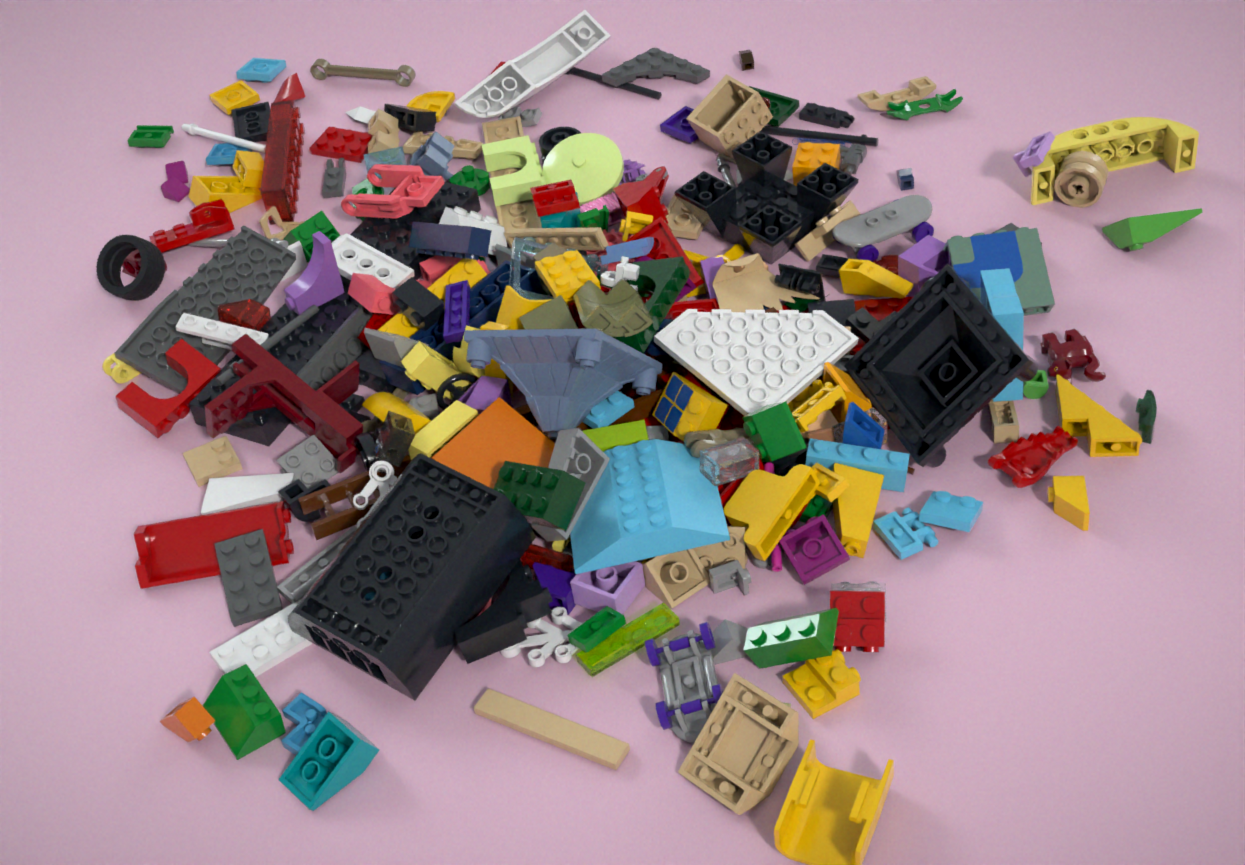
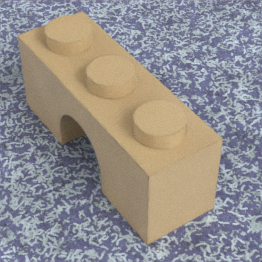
(384, 132)

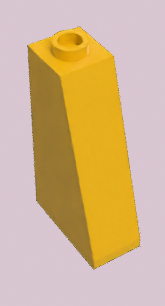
(856, 508)

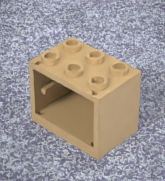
(729, 116)

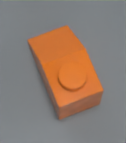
(189, 720)

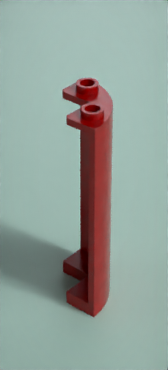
(186, 546)

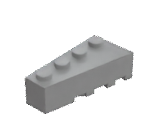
(581, 459)

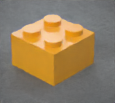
(811, 156)

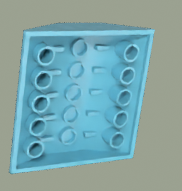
(647, 507)

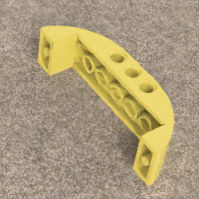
(1120, 145)

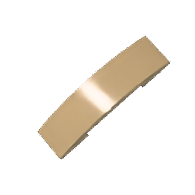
(917, 90)

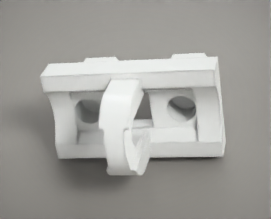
(623, 271)

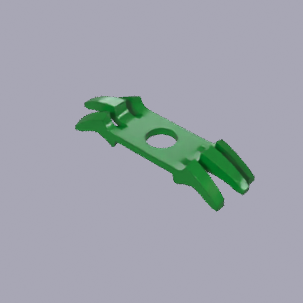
(939, 102)

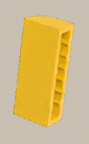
(382, 402)

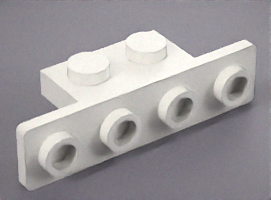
(216, 332)

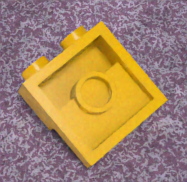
(823, 683)

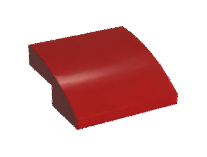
(554, 198)

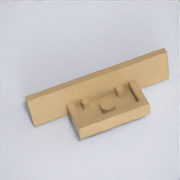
(822, 236)

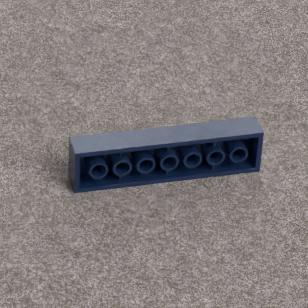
(484, 307)

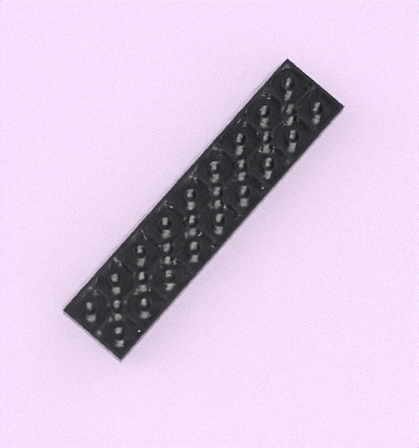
(297, 348)

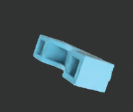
(885, 462)

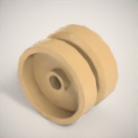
(1081, 179)

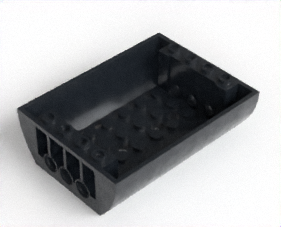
(433, 582)

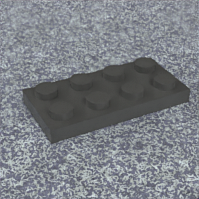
(248, 577)

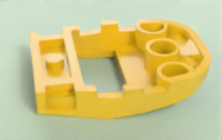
(813, 402)

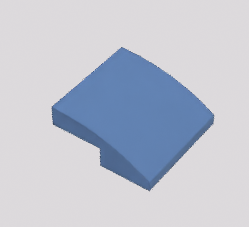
(628, 249)

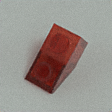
(244, 314)

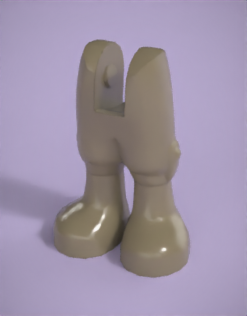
(707, 438)

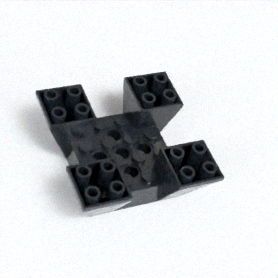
(765, 211)

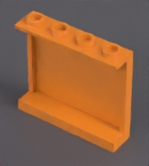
(492, 439)

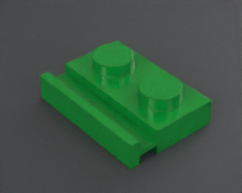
(150, 136)
(594, 218)

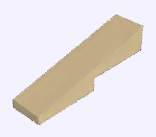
(1004, 421)

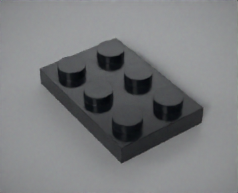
(252, 122)

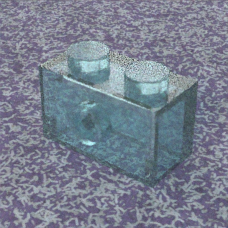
(390, 157)

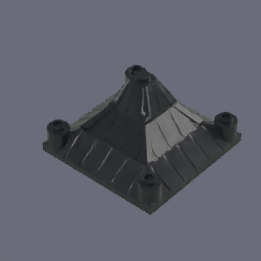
(938, 365)

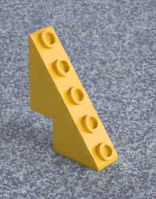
(1084, 417)

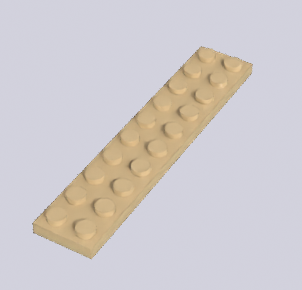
(516, 214)

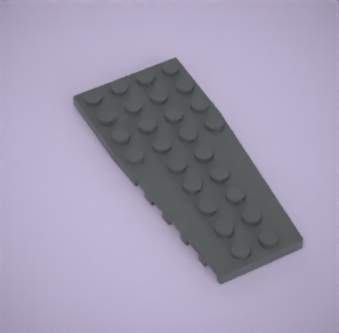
(241, 271)

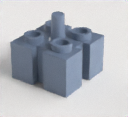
(434, 156)

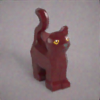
(1073, 353)

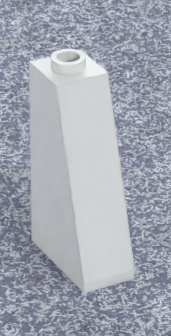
(244, 491)

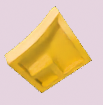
(435, 101)

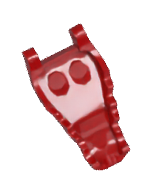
(1032, 457)

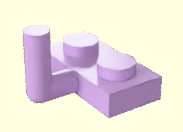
(1034, 153)

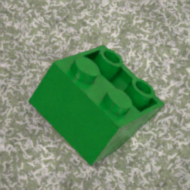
(304, 233)

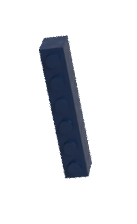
(450, 240)

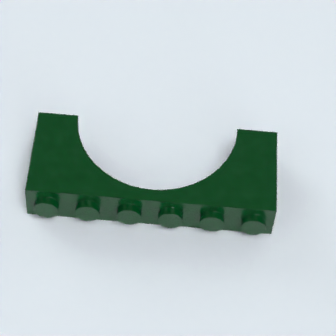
(664, 282)

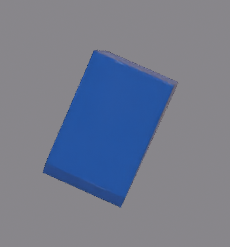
(861, 429)

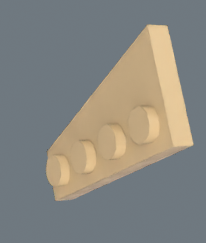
(462, 147)

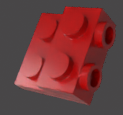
(859, 620)

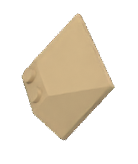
(743, 746)

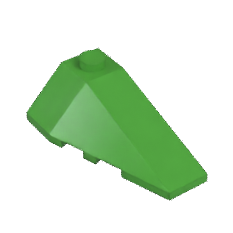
(1140, 230)

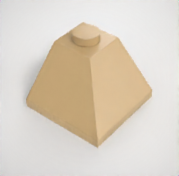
(675, 576)

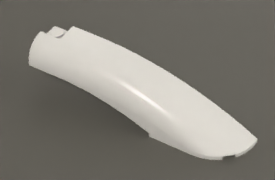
(534, 69)

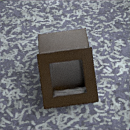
(746, 60)

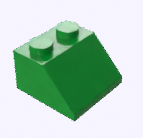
(774, 431)

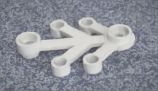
(374, 482)
(552, 639)

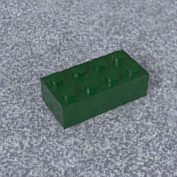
(540, 493)

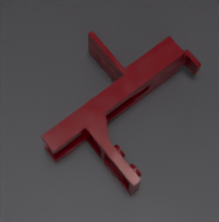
(279, 387)

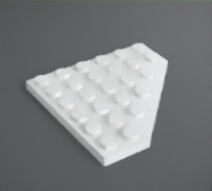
(755, 354)

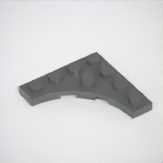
(655, 64)

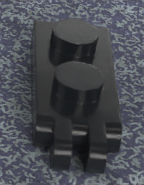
(826, 116)

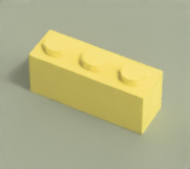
(430, 368)
(442, 429)

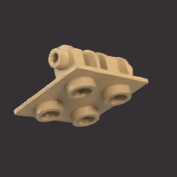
(725, 551)

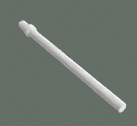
(193, 129)

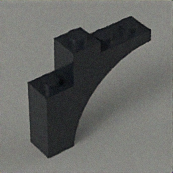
(506, 618)

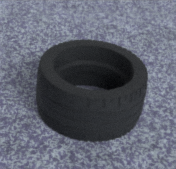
(111, 261)

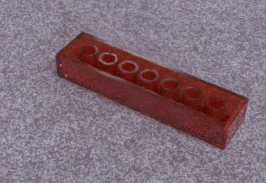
(283, 160)

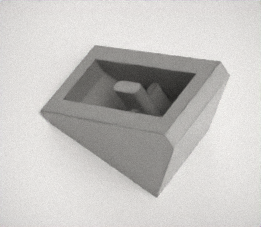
(729, 642)

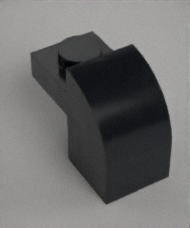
(296, 490)

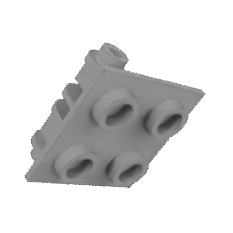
(309, 462)

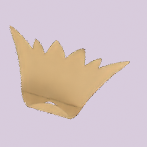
(751, 287)

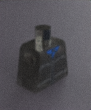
(394, 439)

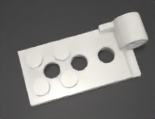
(364, 254)

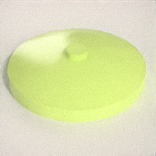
(589, 161)

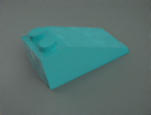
(328, 761)

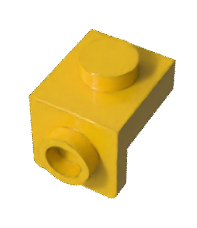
(634, 223)

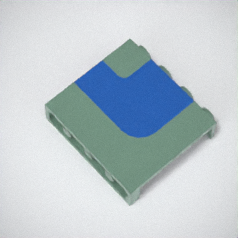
(1003, 250)

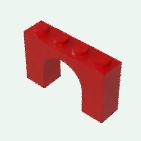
(161, 414)

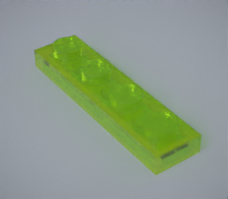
(628, 639)

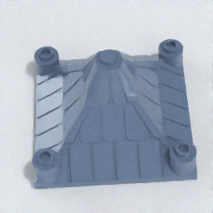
(563, 369)

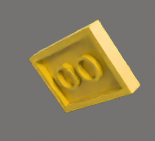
(565, 273)

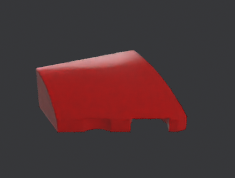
(290, 89)

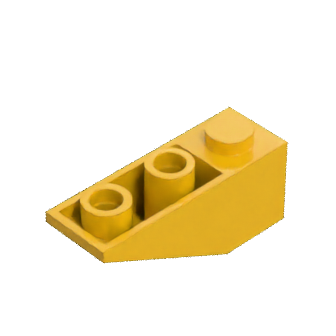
(868, 278)

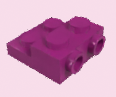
(813, 549)

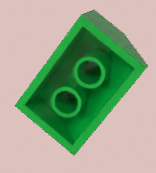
(792, 638)
(243, 712)

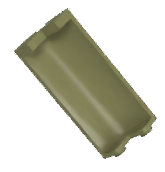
(615, 313)

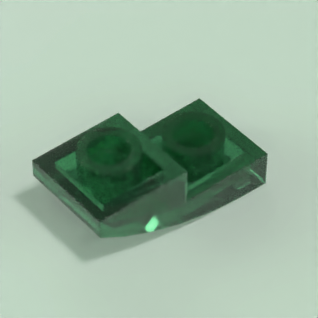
(1147, 416)

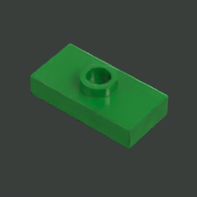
(596, 629)

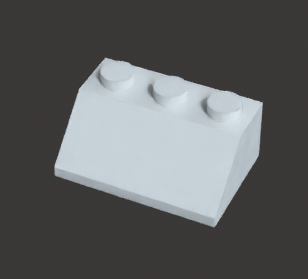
(460, 217)

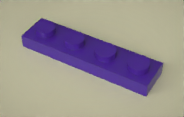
(456, 311)

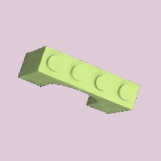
(513, 154)

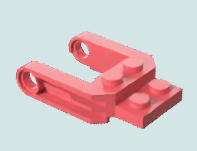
(411, 191)

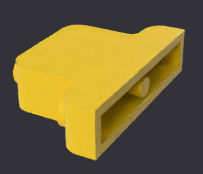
(769, 505)

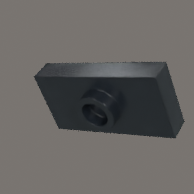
(830, 265)

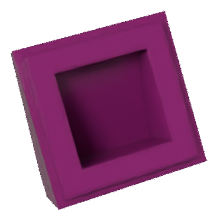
(178, 170)
(174, 189)

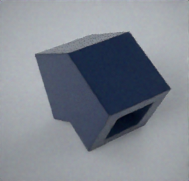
(905, 179)

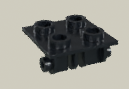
(804, 279)

